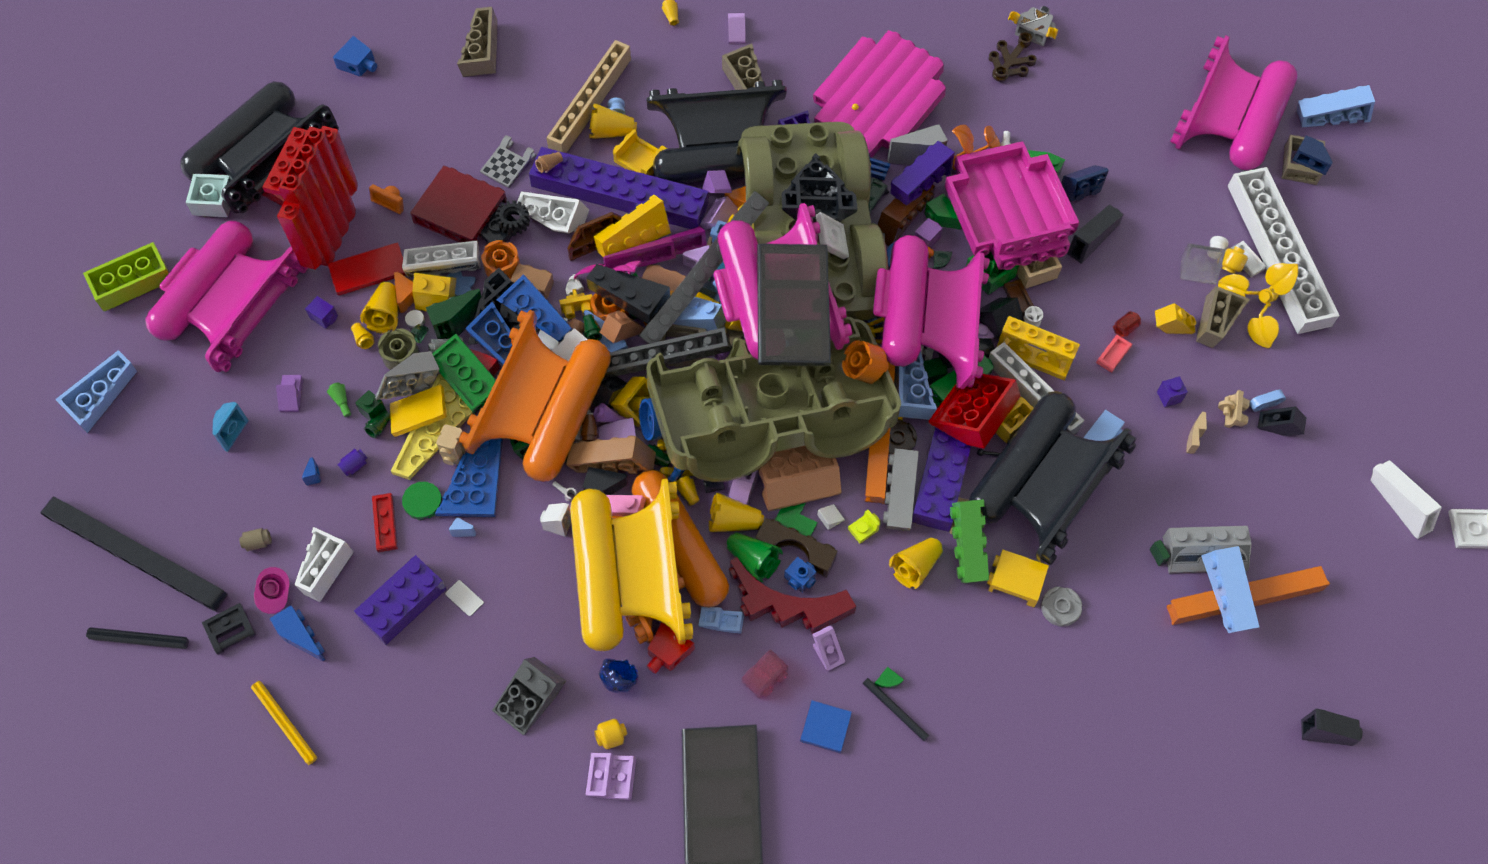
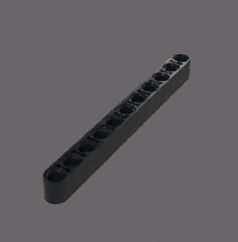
(134, 553)

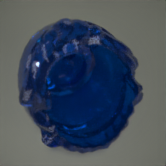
(618, 675)

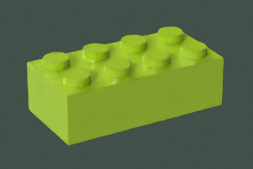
(127, 276)

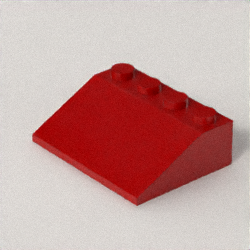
(978, 411)

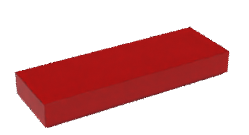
(384, 522)

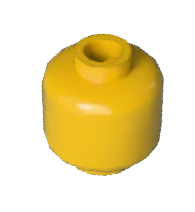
(1234, 260)
(610, 733)

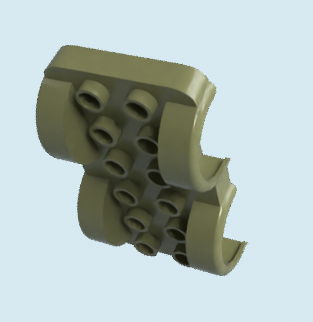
(776, 156)
(736, 414)

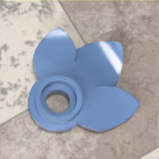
(463, 283)

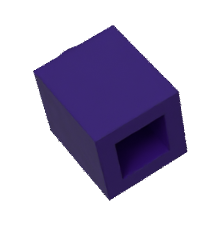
(321, 312)
(1172, 391)

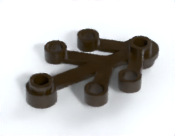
(1002, 72)

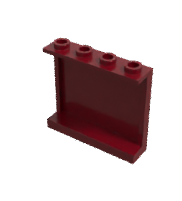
(457, 205)

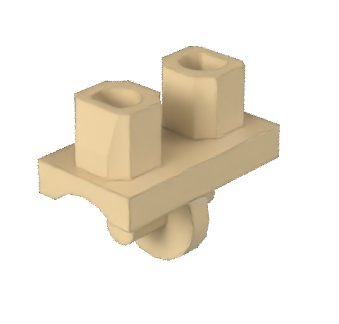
(1232, 409)

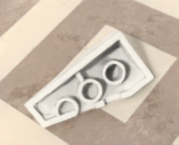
(555, 212)

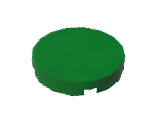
(421, 500)

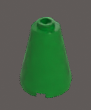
(755, 555)

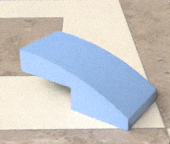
(720, 620)

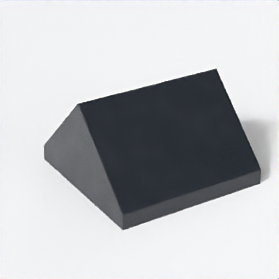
(996, 313)

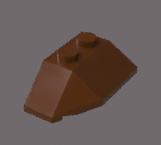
(583, 237)

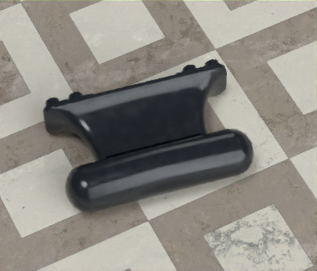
(710, 129)
(250, 143)
(1049, 472)

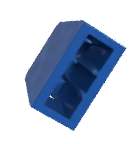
(355, 58)

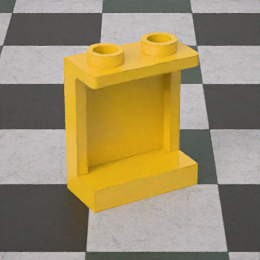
(636, 154)
(1018, 576)

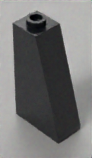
(1094, 233)

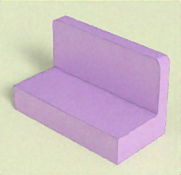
(720, 210)

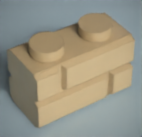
(449, 445)

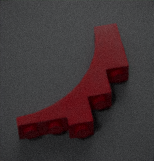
(786, 609)

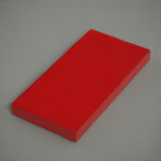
(366, 269)

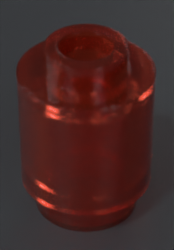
(1127, 324)

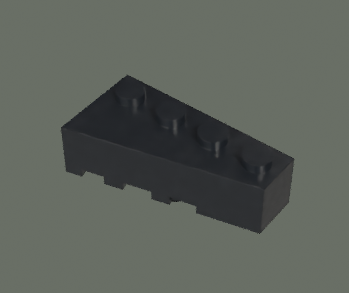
(629, 292)

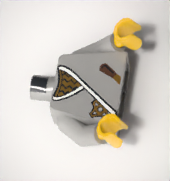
(1036, 23)

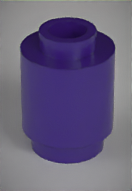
(352, 462)

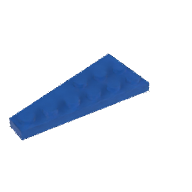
(474, 483)

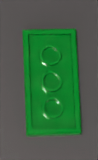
(464, 372)

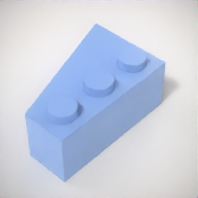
(702, 314)

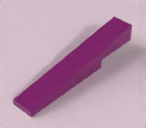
(659, 250)

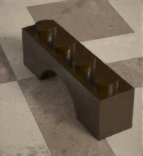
(818, 554)

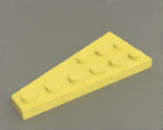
(422, 441)

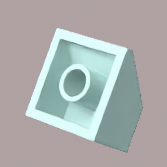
(205, 195)

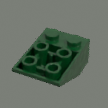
(454, 314)

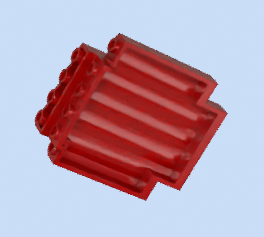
(316, 191)

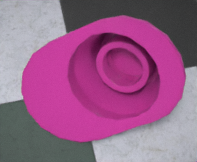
(271, 590)

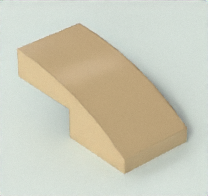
(1196, 431)

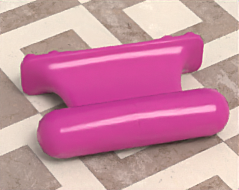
(1239, 106)

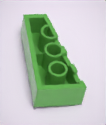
(970, 541)

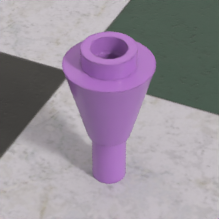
(604, 414)

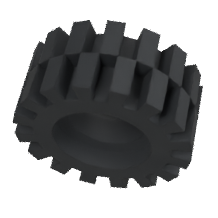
(513, 209)

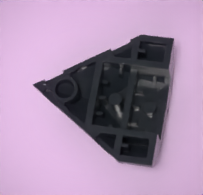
(821, 188)
(494, 287)

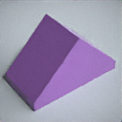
(716, 182)

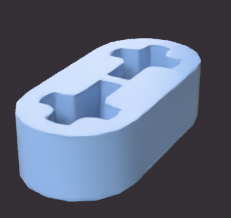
(1267, 400)

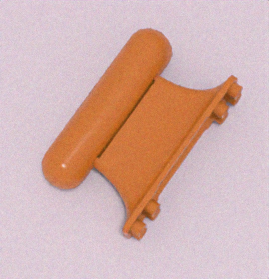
(539, 399)
(694, 561)

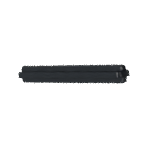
(137, 638)

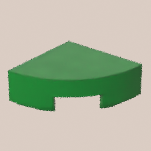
(889, 679)

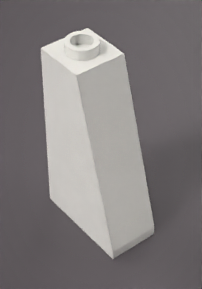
(1406, 498)

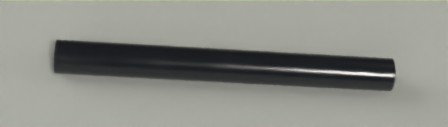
(895, 709)

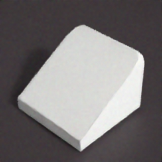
(830, 516)

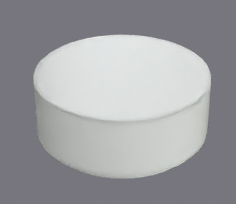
(414, 318)

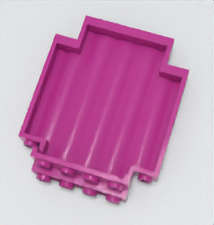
(891, 85)
(1011, 205)

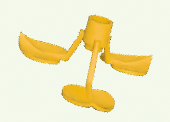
(1282, 280)

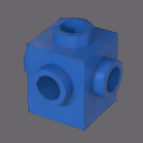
(800, 575)

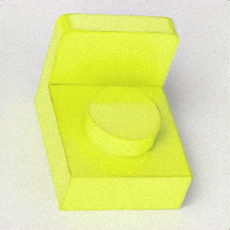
(865, 526)

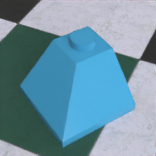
(228, 424)

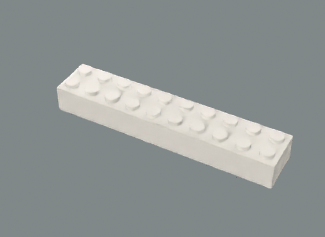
(1280, 242)

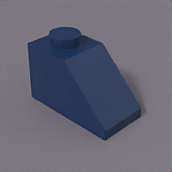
(1313, 155)

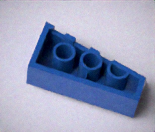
(491, 332)

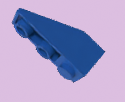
(293, 631)

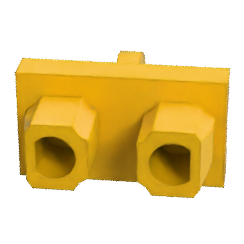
(575, 303)

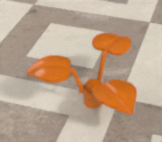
(966, 139)

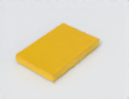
(417, 410)

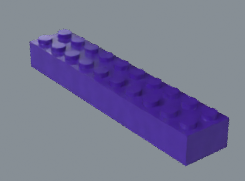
(620, 188)

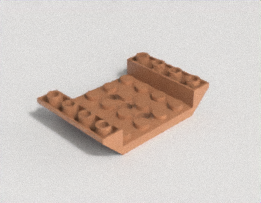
(798, 477)

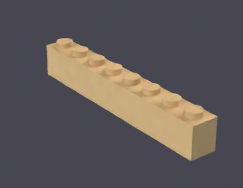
(592, 92)

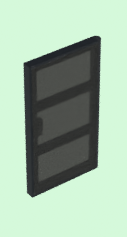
(793, 305)
(721, 795)

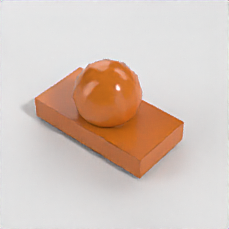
(387, 198)

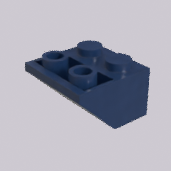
(1084, 182)

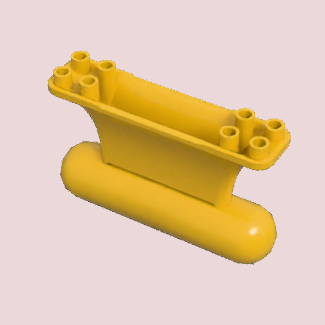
(626, 567)

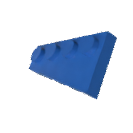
(526, 297)

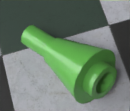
(338, 394)

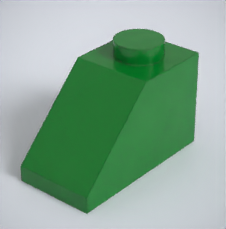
(942, 212)

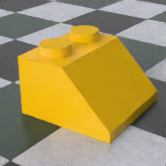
(432, 289)
(629, 399)

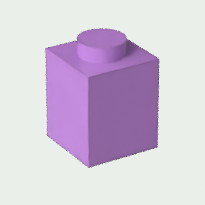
(929, 232)

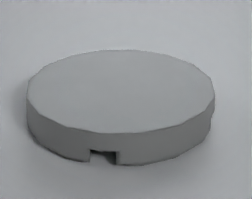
(1061, 606)

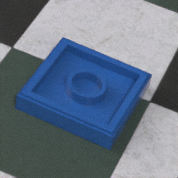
(826, 726)

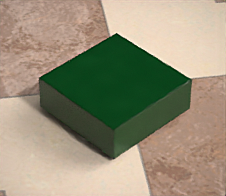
(1159, 552)

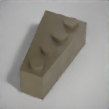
(481, 44)
(741, 67)

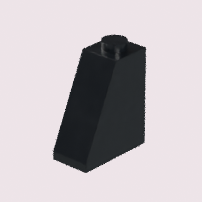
(1330, 728)

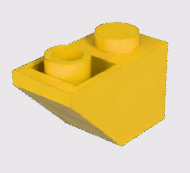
(1175, 320)

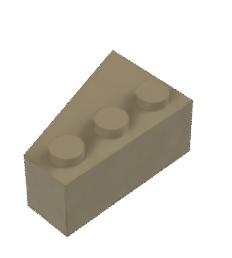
(1218, 315)

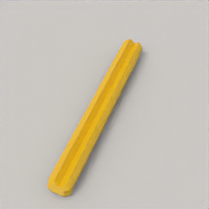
(284, 722)

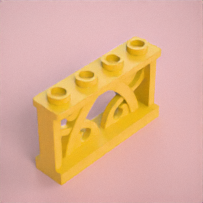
(1059, 349)

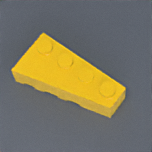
(634, 229)

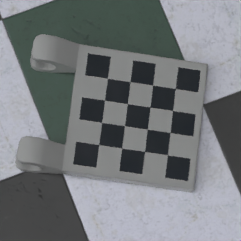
(505, 165)

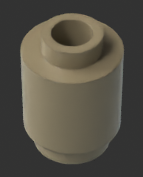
(255, 539)

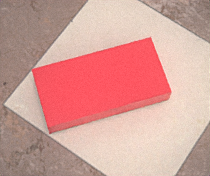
(1114, 353)

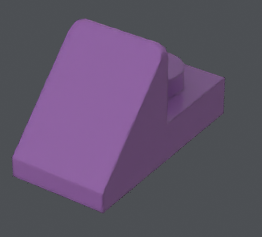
(289, 393)

